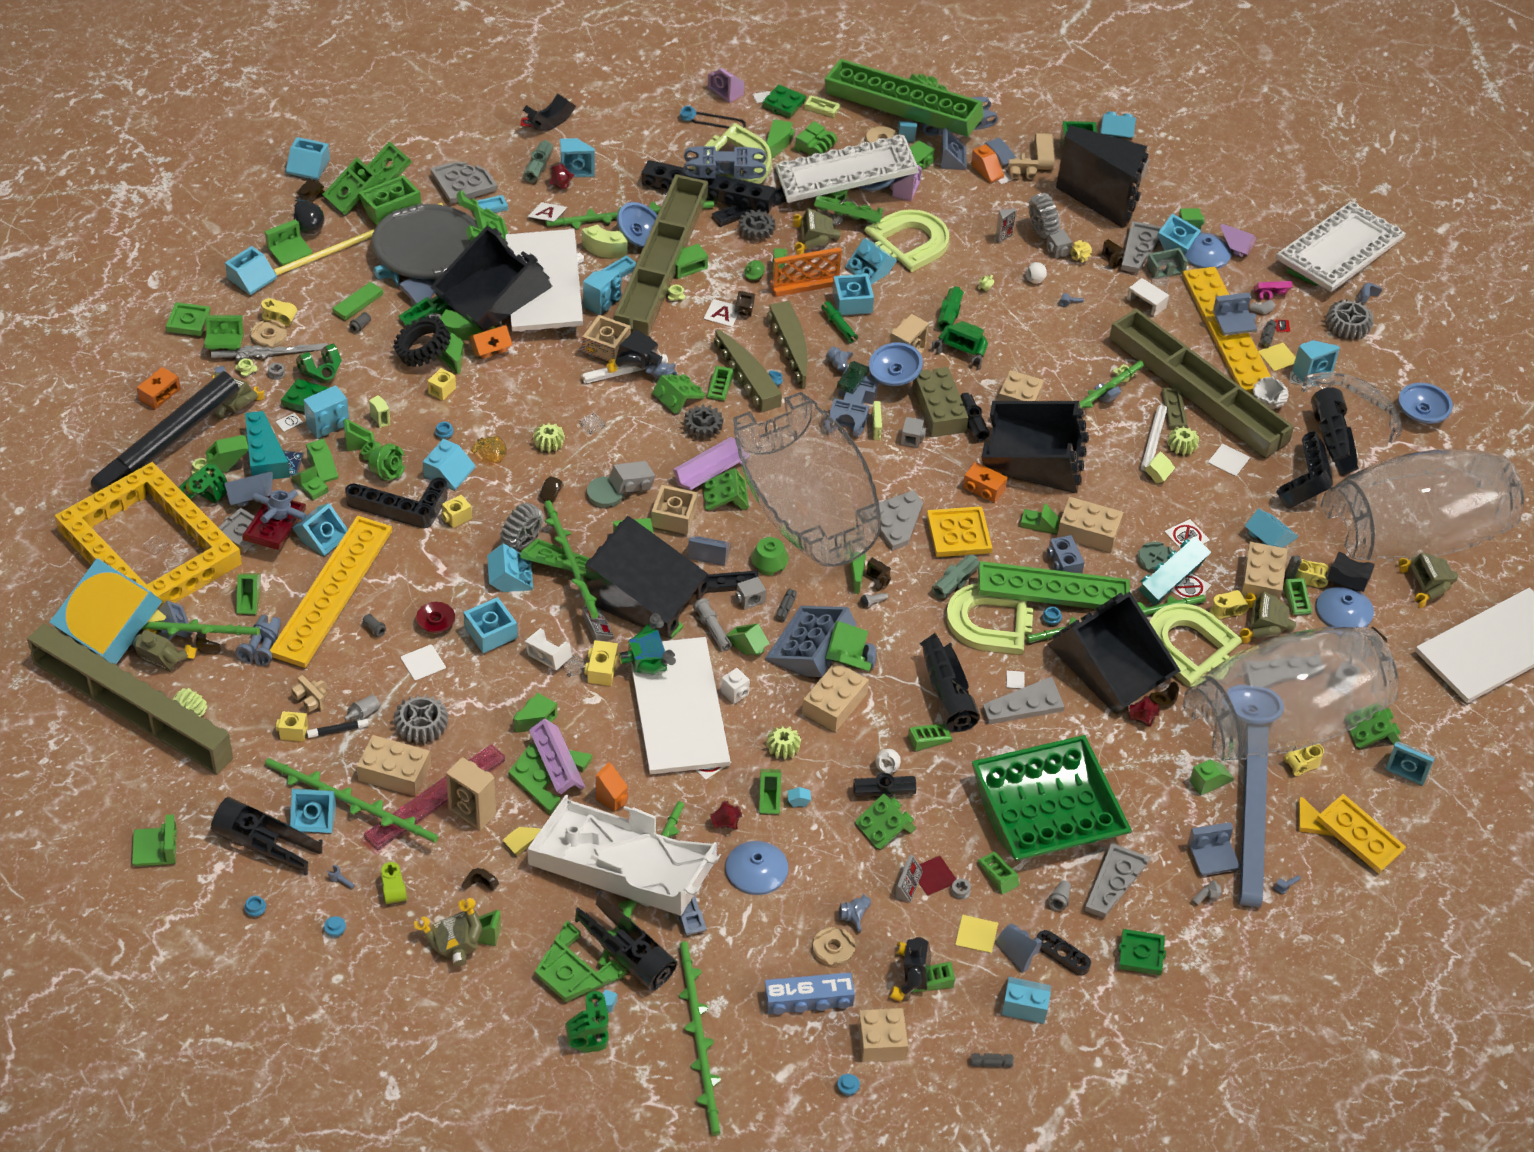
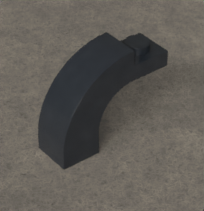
(552, 115)

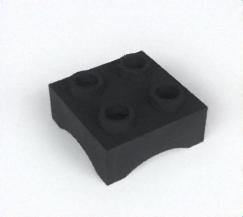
(1350, 572)

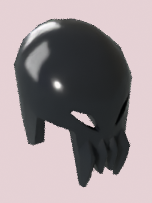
(308, 216)

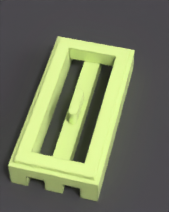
(821, 106)
(876, 420)

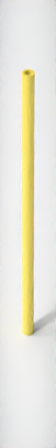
(325, 252)

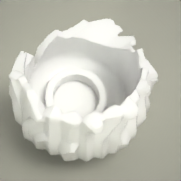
(1271, 392)

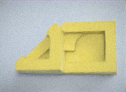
(521, 839)

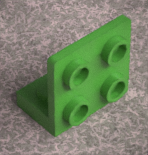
(726, 488)
(848, 645)
(156, 845)

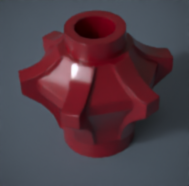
(560, 176)
(1144, 711)
(726, 816)

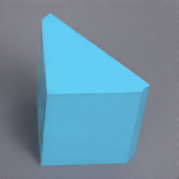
(1177, 234)
(313, 810)

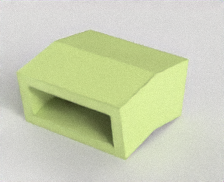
(379, 411)
(1159, 468)

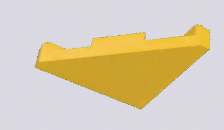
(1307, 819)

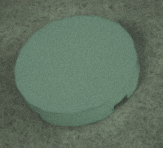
(602, 493)
(1152, 554)

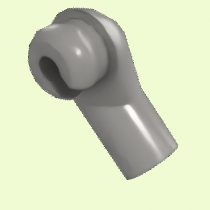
(1263, 308)

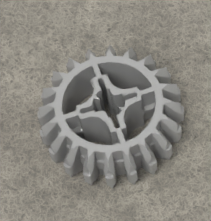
(1043, 215)
(1349, 319)
(522, 526)
(420, 725)

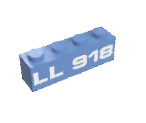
(809, 993)

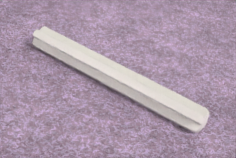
(601, 374)
(1154, 436)

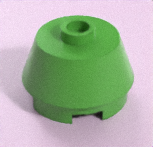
(387, 461)
(769, 556)

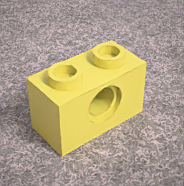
(602, 663)

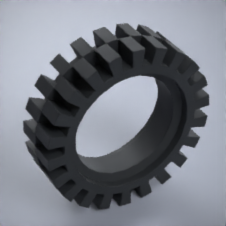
(429, 350)

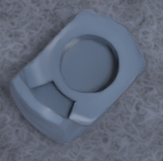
(1367, 290)
(1109, 395)
(870, 654)

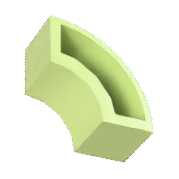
(604, 242)

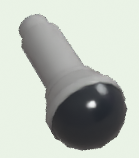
(867, 600)

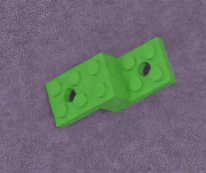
(361, 176)

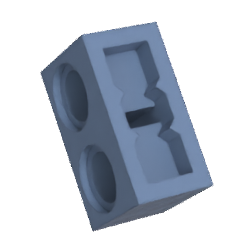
(1065, 555)

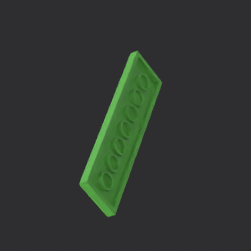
(1048, 585)

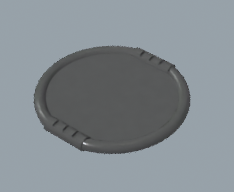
(421, 239)

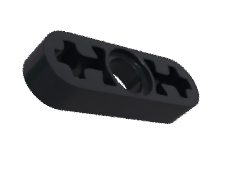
(1066, 961)

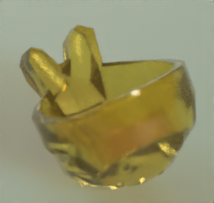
(490, 448)

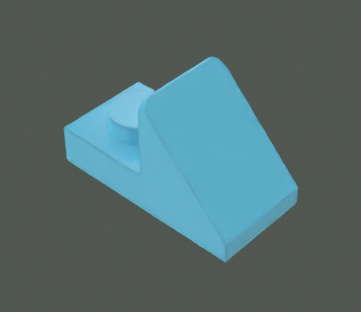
(908, 129)

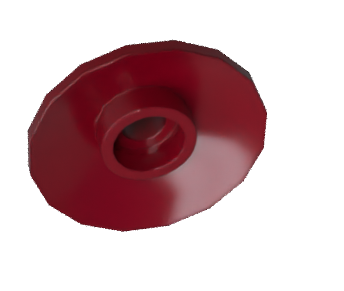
(435, 617)

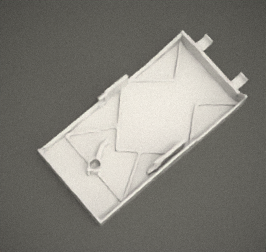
(622, 855)

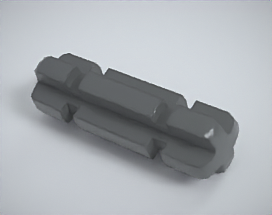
(1268, 333)
(1292, 567)
(786, 604)
(991, 1060)

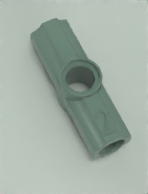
(538, 161)
(955, 576)

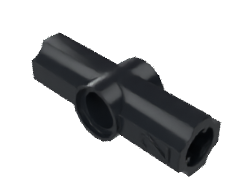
(975, 421)
(885, 784)

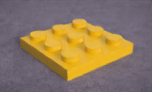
(959, 531)

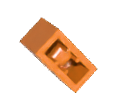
(501, 342)
(158, 388)
(984, 482)

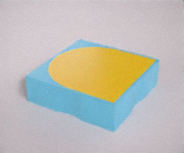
(105, 611)

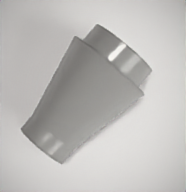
(1060, 896)

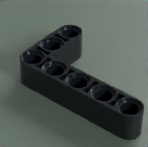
(1315, 481)
(399, 508)

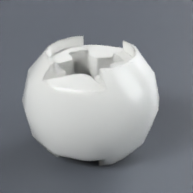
(1036, 273)
(884, 754)

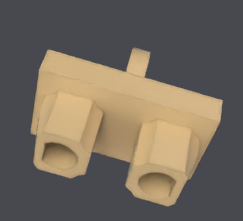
(1022, 166)
(312, 691)

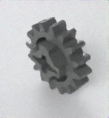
(757, 225)
(703, 421)

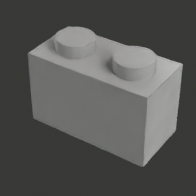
(632, 477)

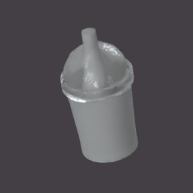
(362, 708)

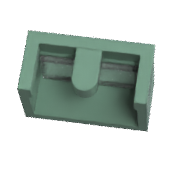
(1167, 263)

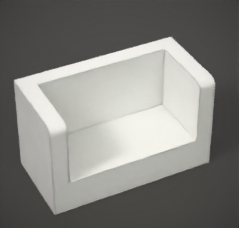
(1150, 294)
(546, 652)

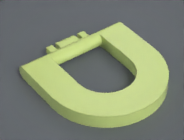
(742, 138)
(917, 219)
(1203, 622)
(982, 638)

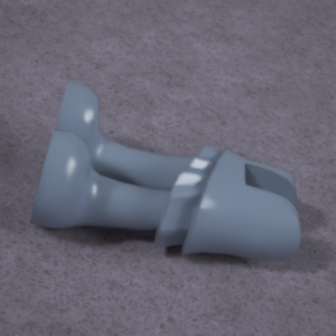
(268, 634)

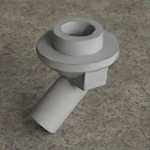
(1211, 890)

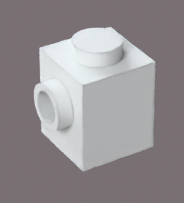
(735, 685)

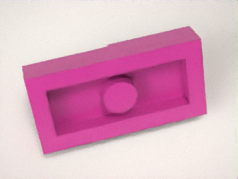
(1269, 288)

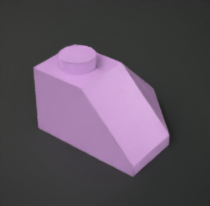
(726, 85)
(906, 186)
(1238, 240)

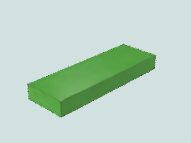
(357, 301)

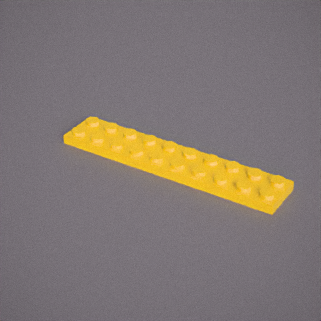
(1236, 349)
(330, 592)

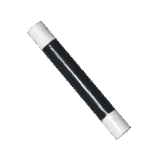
(337, 728)

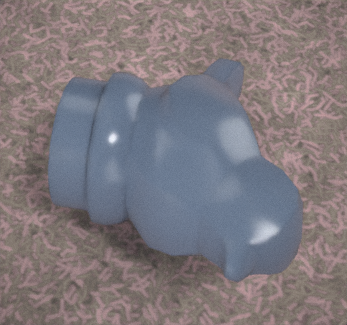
(838, 358)
(662, 369)
(854, 910)

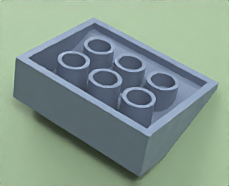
(807, 639)

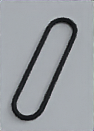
(719, 116)

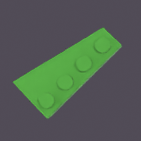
(849, 208)
(550, 554)

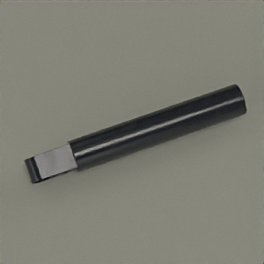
(168, 430)

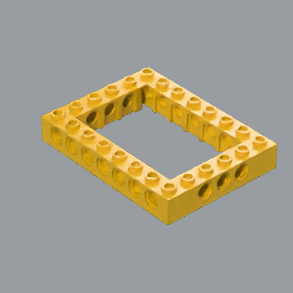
(218, 559)

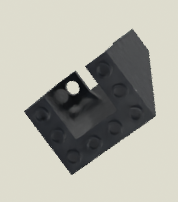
(1102, 172)
(490, 280)
(1038, 442)
(643, 576)
(1115, 652)

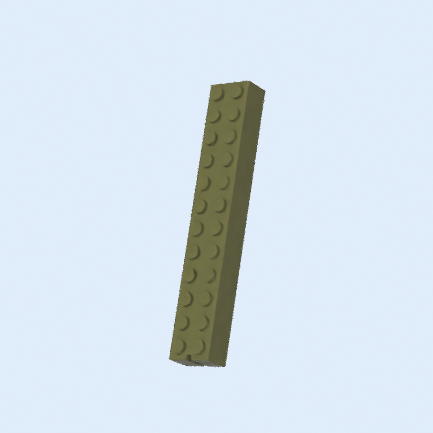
(661, 253)
(1201, 383)
(131, 698)

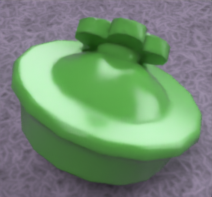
(754, 270)
(368, 447)

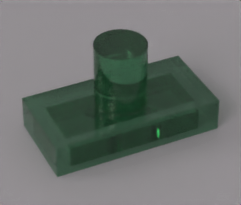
(852, 377)

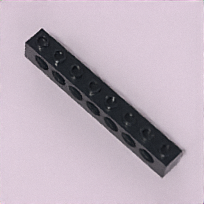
(720, 188)

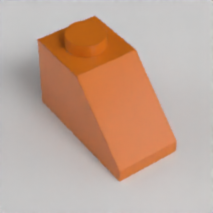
(987, 163)
(611, 788)

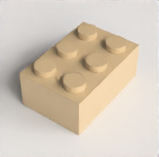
(1090, 524)
(1264, 570)
(835, 696)
(394, 765)
(471, 793)

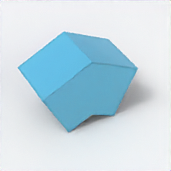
(799, 797)
(611, 1000)

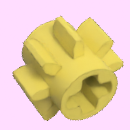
(1081, 251)

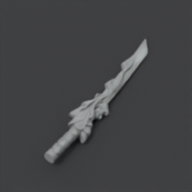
(258, 351)

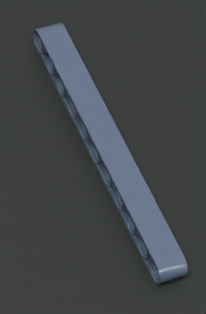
(1253, 831)

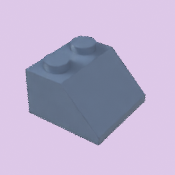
(242, 490)

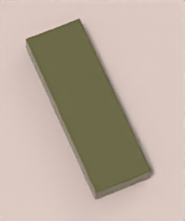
(1175, 409)

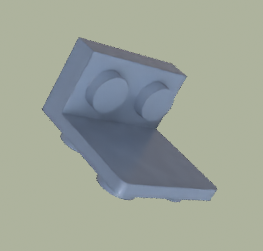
(1233, 314)
(1213, 849)

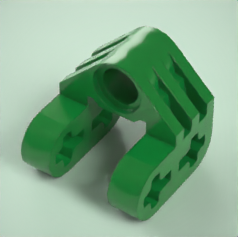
(331, 359)
(209, 486)
(582, 1028)

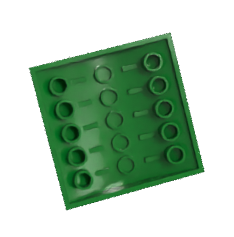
(1048, 798)

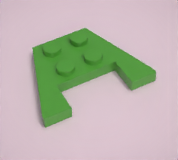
(483, 217)
(534, 778)
(567, 973)

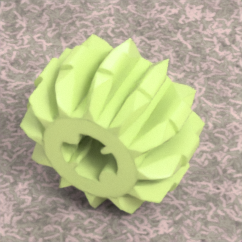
(548, 437)
(1183, 440)
(191, 700)
(783, 742)

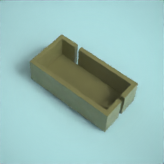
(940, 402)

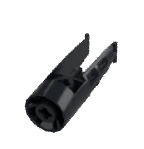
(1329, 410)
(950, 683)
(260, 833)
(647, 960)

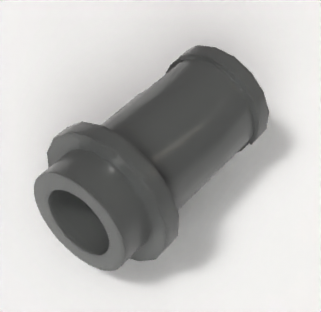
(357, 324)
(377, 628)

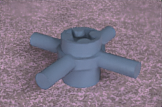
(279, 505)

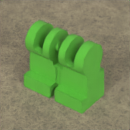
(815, 139)

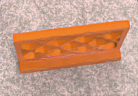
(807, 281)

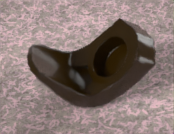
(550, 489)
(205, 645)
(1167, 697)
(482, 876)

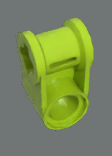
(393, 885)

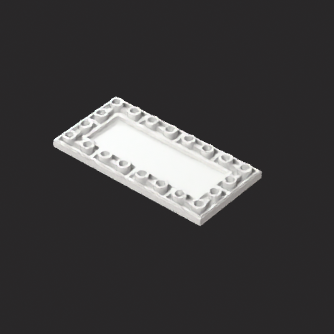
(846, 168)
(1340, 246)
(562, 302)
(1485, 648)
(682, 711)

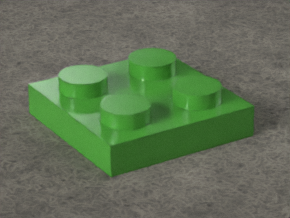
(188, 319)

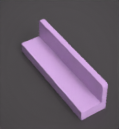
(707, 464)
(556, 756)

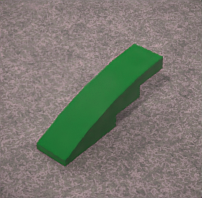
(424, 308)

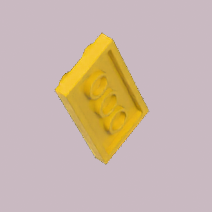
(1361, 833)

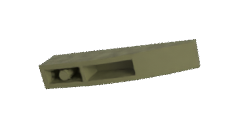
(790, 337)
(749, 373)

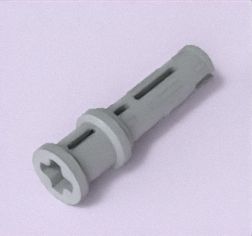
(709, 618)

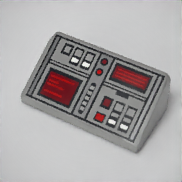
(1005, 224)
(598, 627)
(908, 880)

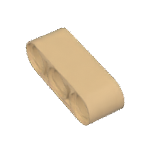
(1044, 151)

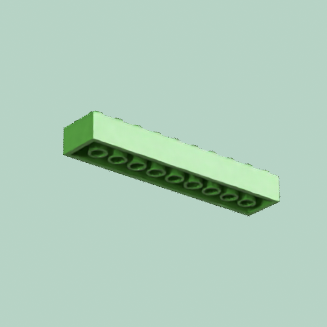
(904, 97)

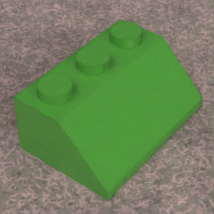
(389, 197)

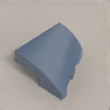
(417, 289)
(1018, 946)

